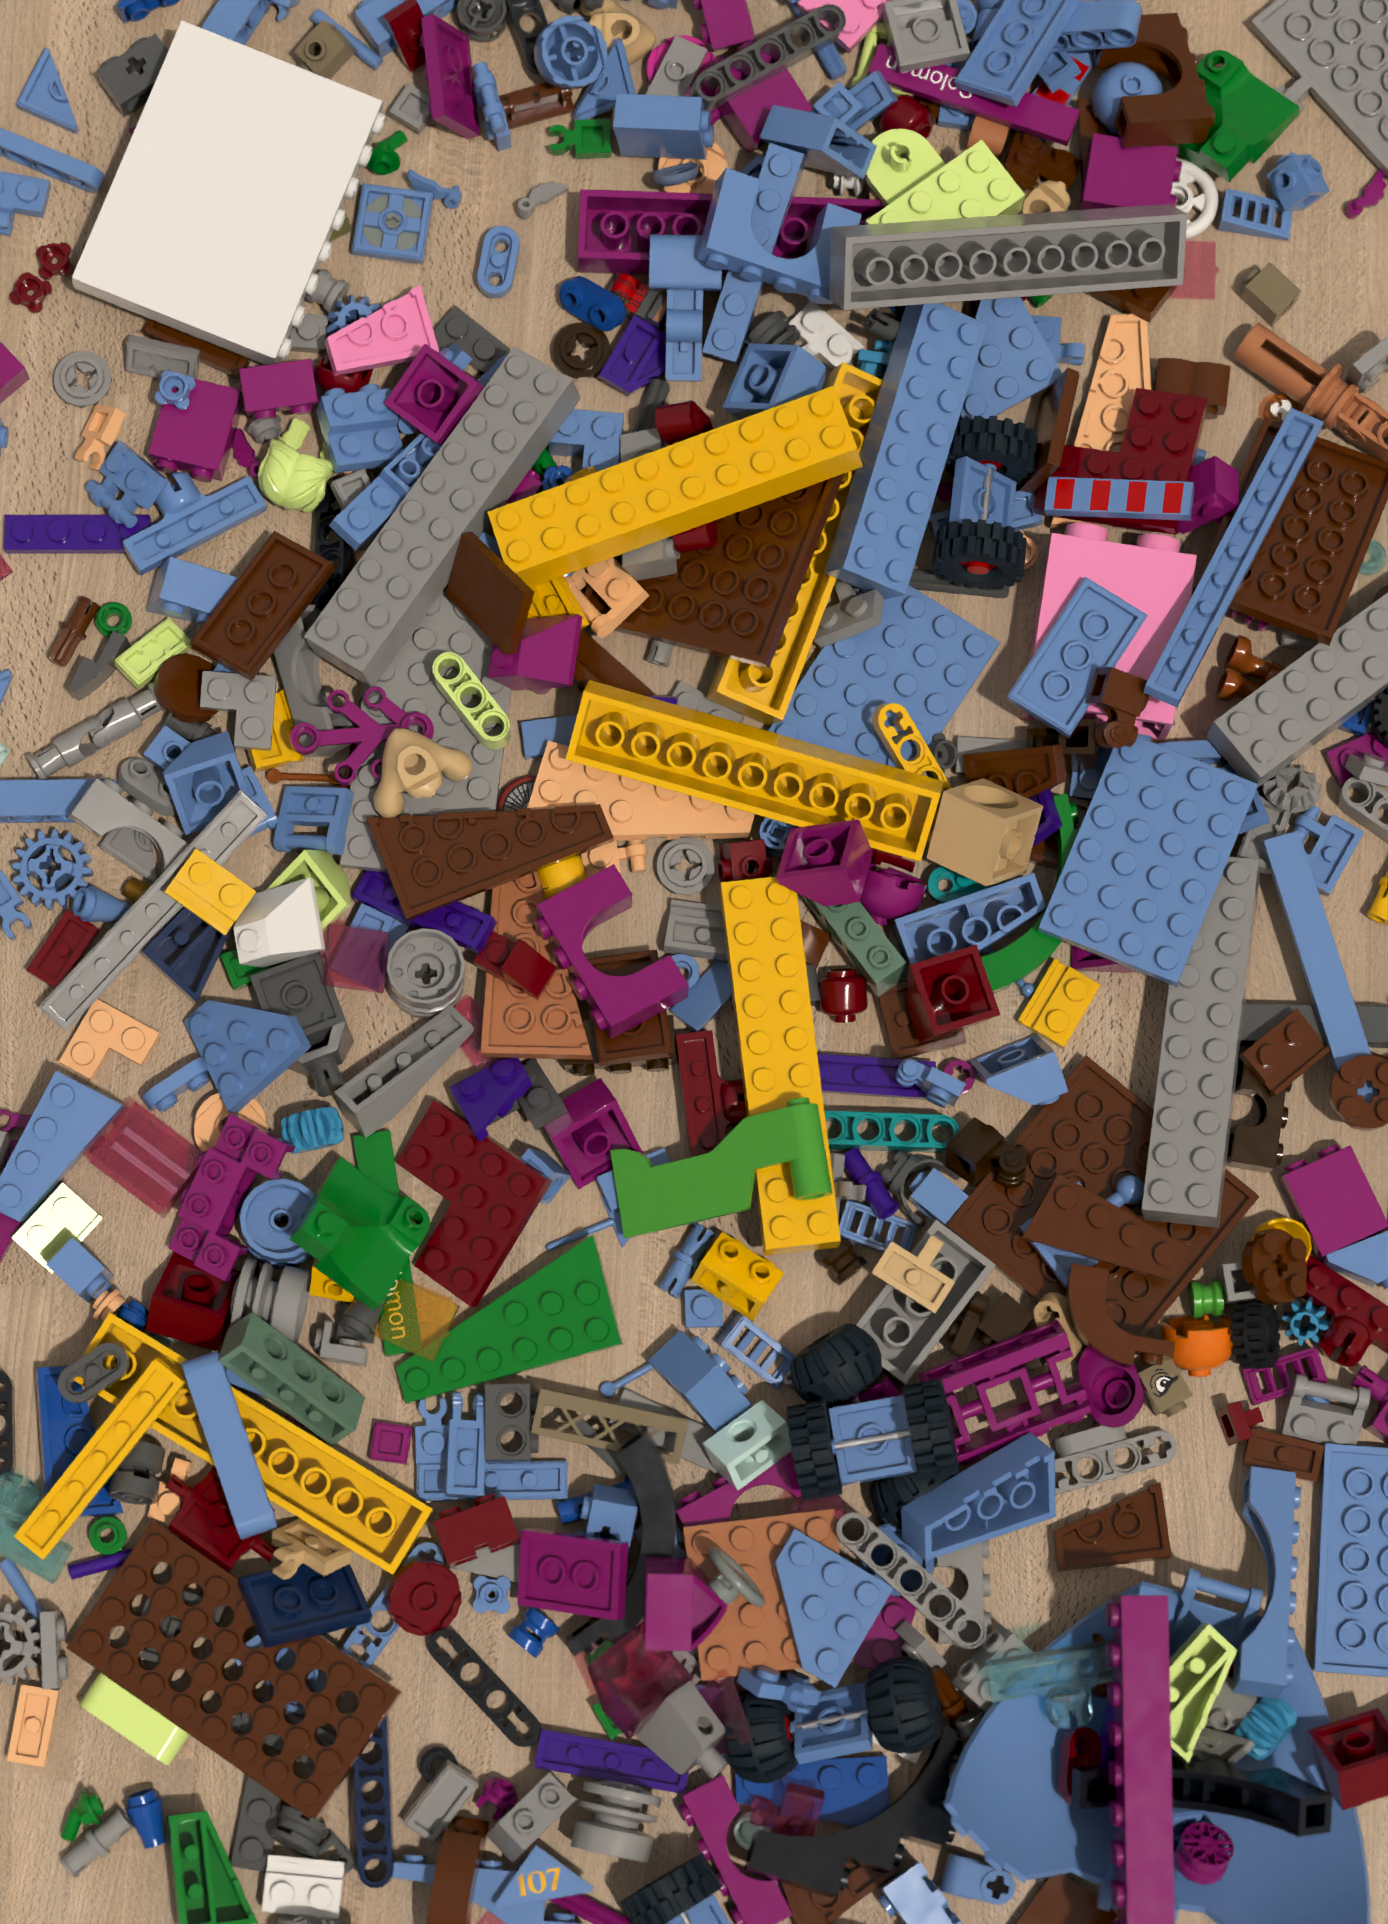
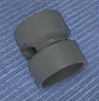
(146, 1461)

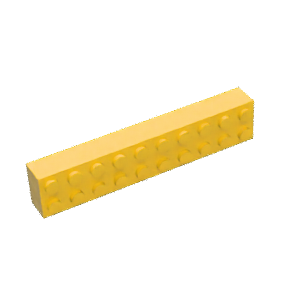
(676, 488)
(767, 691)
(751, 768)
(776, 1047)
(295, 1466)

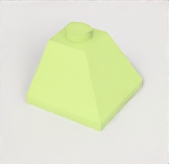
(329, 882)

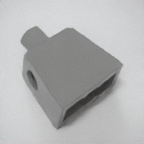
(685, 1733)

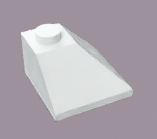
(279, 925)

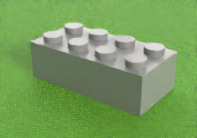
(907, 1329)

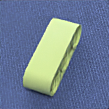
(468, 684)
(133, 1719)

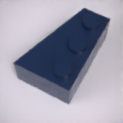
(186, 953)

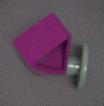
(685, 1604)

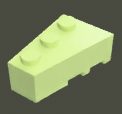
(1195, 1681)

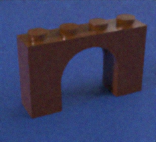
(1167, 117)

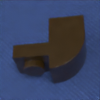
(1079, 749)

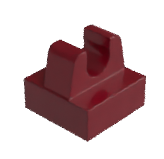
(1237, 1423)

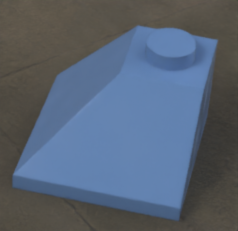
(204, 780)
(1023, 1070)

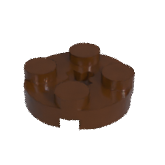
(1350, 1105)
(1289, 1255)

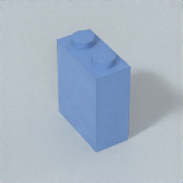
(662, 126)
(821, 138)

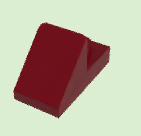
(515, 964)

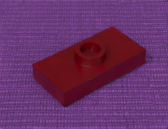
(405, 29)

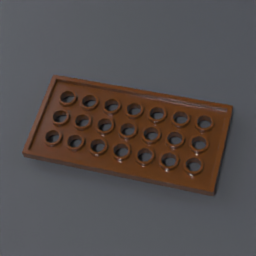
(186, 1708)

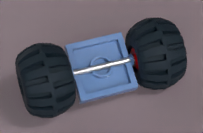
(894, 1702)

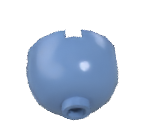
(570, 53)
(1121, 81)

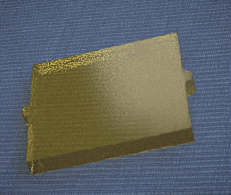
(416, 1320)

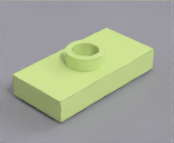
(147, 655)

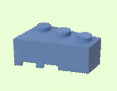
(187, 590)

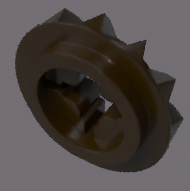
(589, 337)

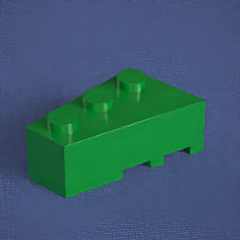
(202, 1874)

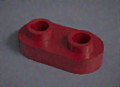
(1088, 1754)

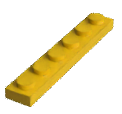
(100, 1458)

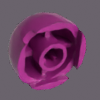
(891, 894)

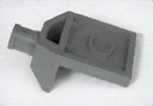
(299, 991)

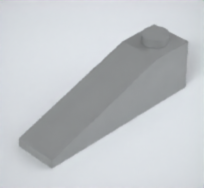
(394, 1078)

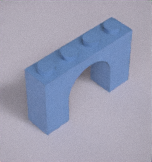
(731, 244)

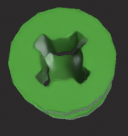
(1206, 1299)

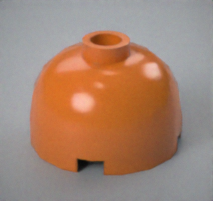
(1199, 1343)

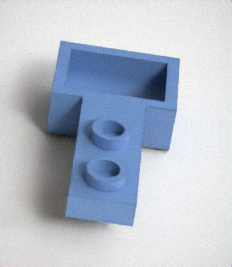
(677, 270)

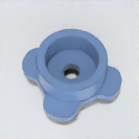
(170, 380)
(484, 1602)

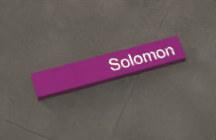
(936, 83)

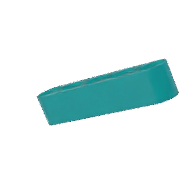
(885, 1125)

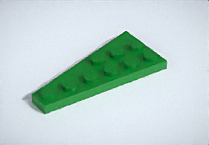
(537, 1323)

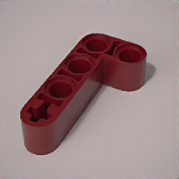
(675, 424)

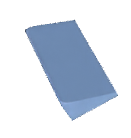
(705, 998)

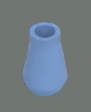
(98, 906)

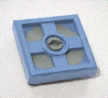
(393, 223)

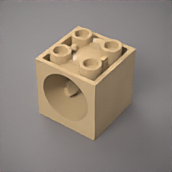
(984, 832)

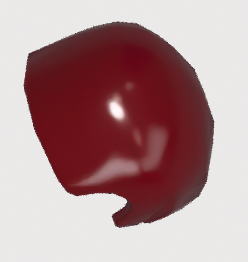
(349, 382)

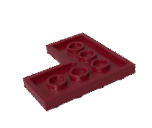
(1156, 446)
(489, 1199)

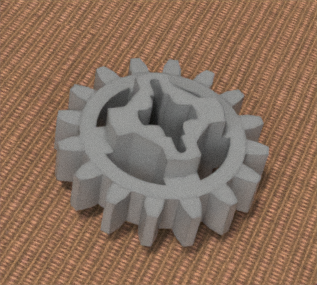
(18, 1646)

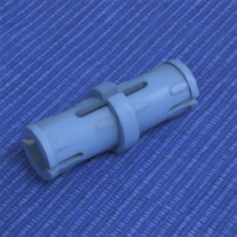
(686, 1260)

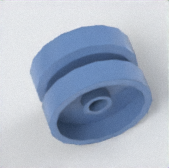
(270, 1205)

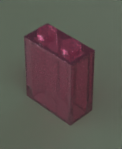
(146, 1159)

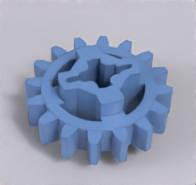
(36, 868)

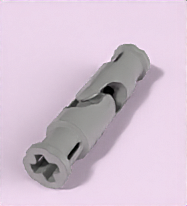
(106, 727)

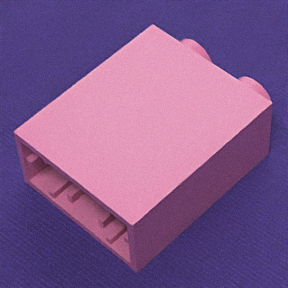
(1144, 575)

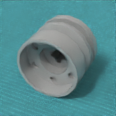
(425, 952)
(276, 1302)
(616, 1821)

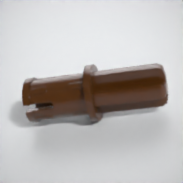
(73, 631)
(951, 1699)

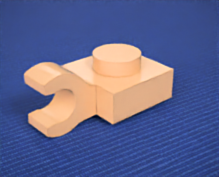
(100, 430)
(167, 1502)

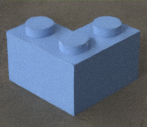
(590, 437)
(701, 1380)

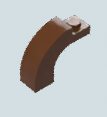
(1098, 1331)
(457, 1871)

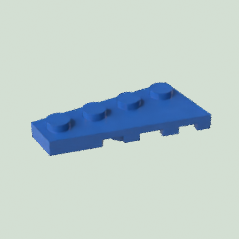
(63, 1434)
(853, 1787)

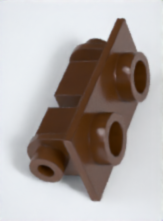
(536, 104)

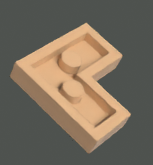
(103, 1031)

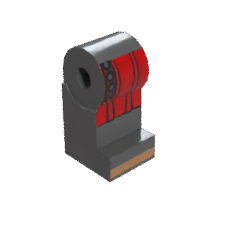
(640, 301)

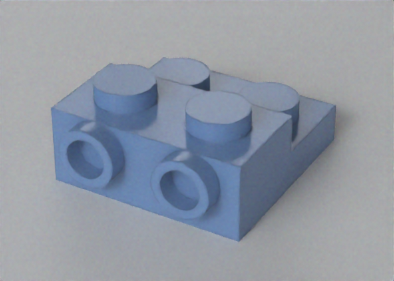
(359, 428)

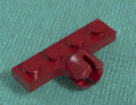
(707, 1099)
(1354, 1314)

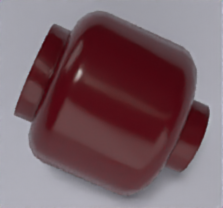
(907, 114)
(843, 994)

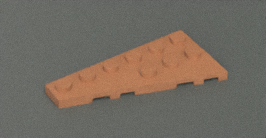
(514, 1021)

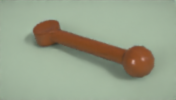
(274, 777)

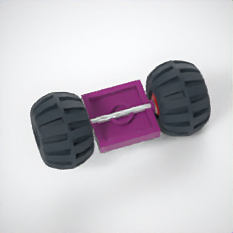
(838, 1370)

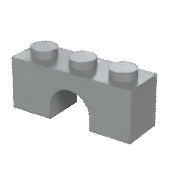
(969, 1564)

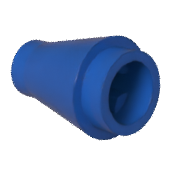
(147, 1816)

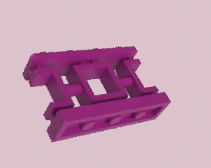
(999, 1365)

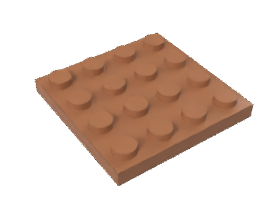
(748, 1633)

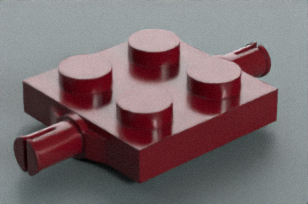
(209, 1525)

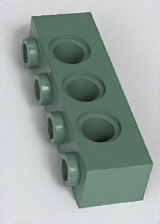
(862, 943)
(291, 1379)

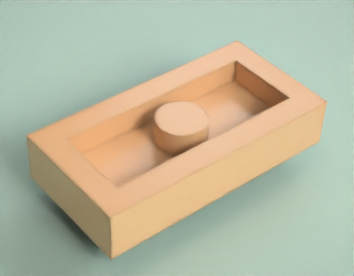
(33, 1725)

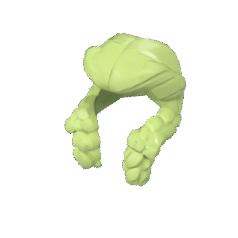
(294, 478)

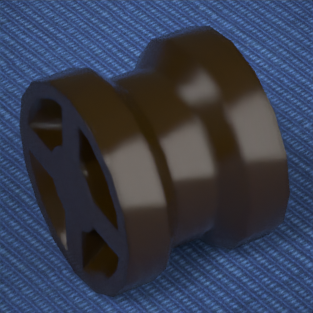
(843, 1262)

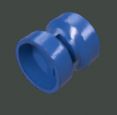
(539, 1625)

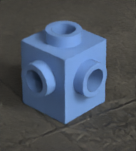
(1297, 181)

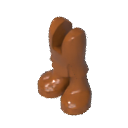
(1243, 661)

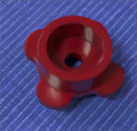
(50, 252)
(24, 285)

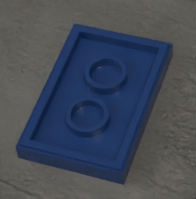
(303, 1603)

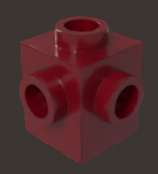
(744, 861)

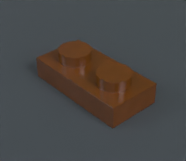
(1284, 1454)

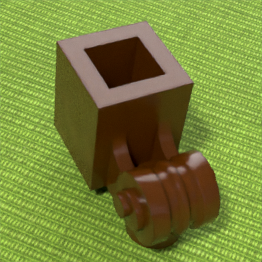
(1122, 700)

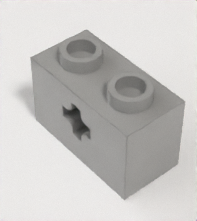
(530, 1817)

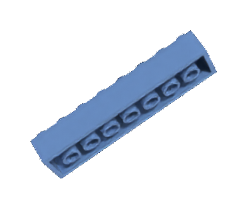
(905, 449)

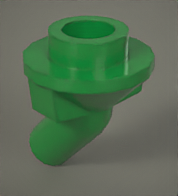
(384, 158)
(86, 1811)

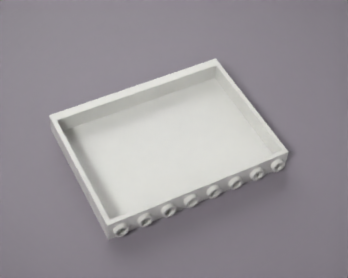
(229, 195)

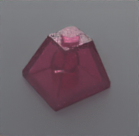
(635, 1681)

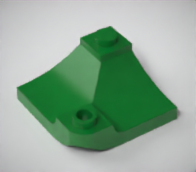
(1246, 116)
(360, 1232)

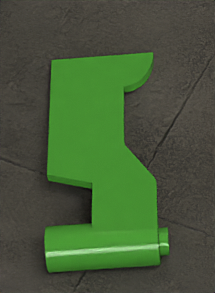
(723, 1180)

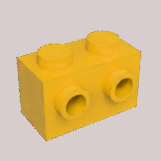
(737, 1276)

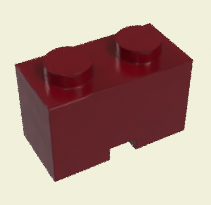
(475, 1528)

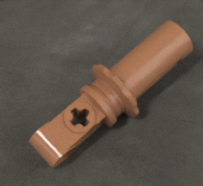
(1316, 389)

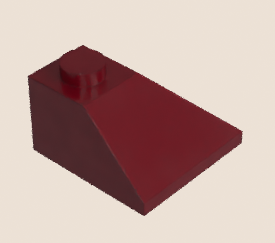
(949, 994)

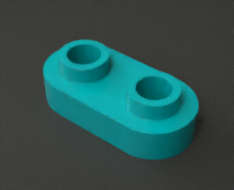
(960, 885)

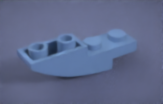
(377, 503)

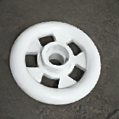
(1206, 203)

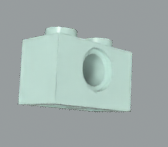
(749, 1445)

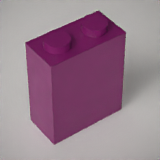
(750, 110)
(1128, 175)
(200, 435)
(1333, 1200)

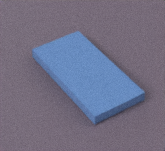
(1014, 48)
(1086, 636)

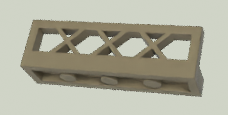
(606, 1410)

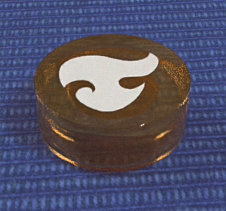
(1278, 407)

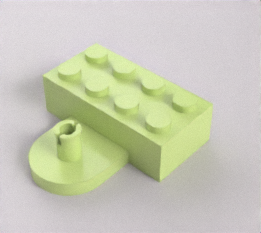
(922, 187)

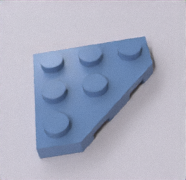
(1010, 362)
(244, 1048)
(827, 1605)

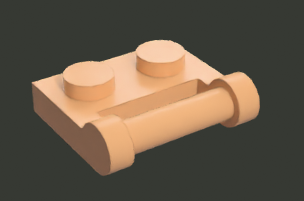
(614, 587)

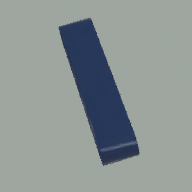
(378, 1811)

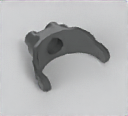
(903, 1171)

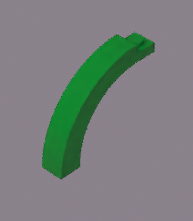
(1033, 948)

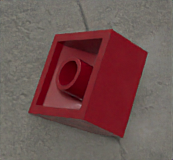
(191, 1304)
(1353, 1757)

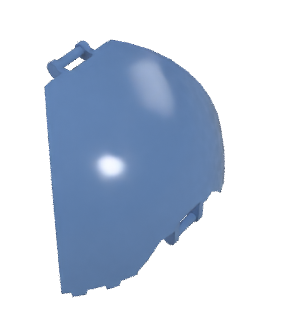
(1013, 1810)

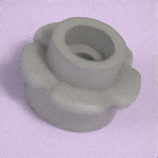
(265, 430)

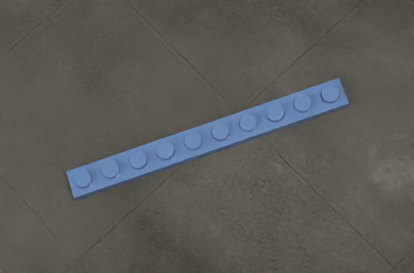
(1233, 558)

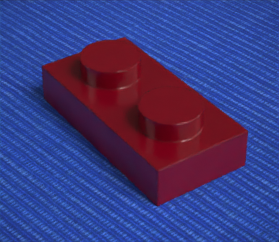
(62, 949)

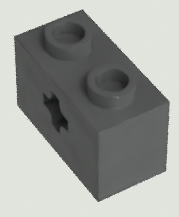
(122, 82)

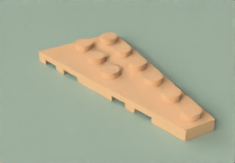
(1119, 371)
(632, 806)

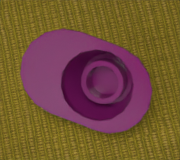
(1111, 1390)

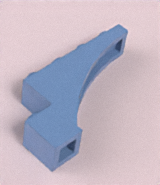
(489, 1886)

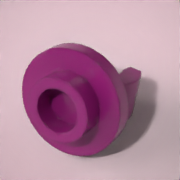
(499, 1792)

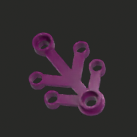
(368, 733)

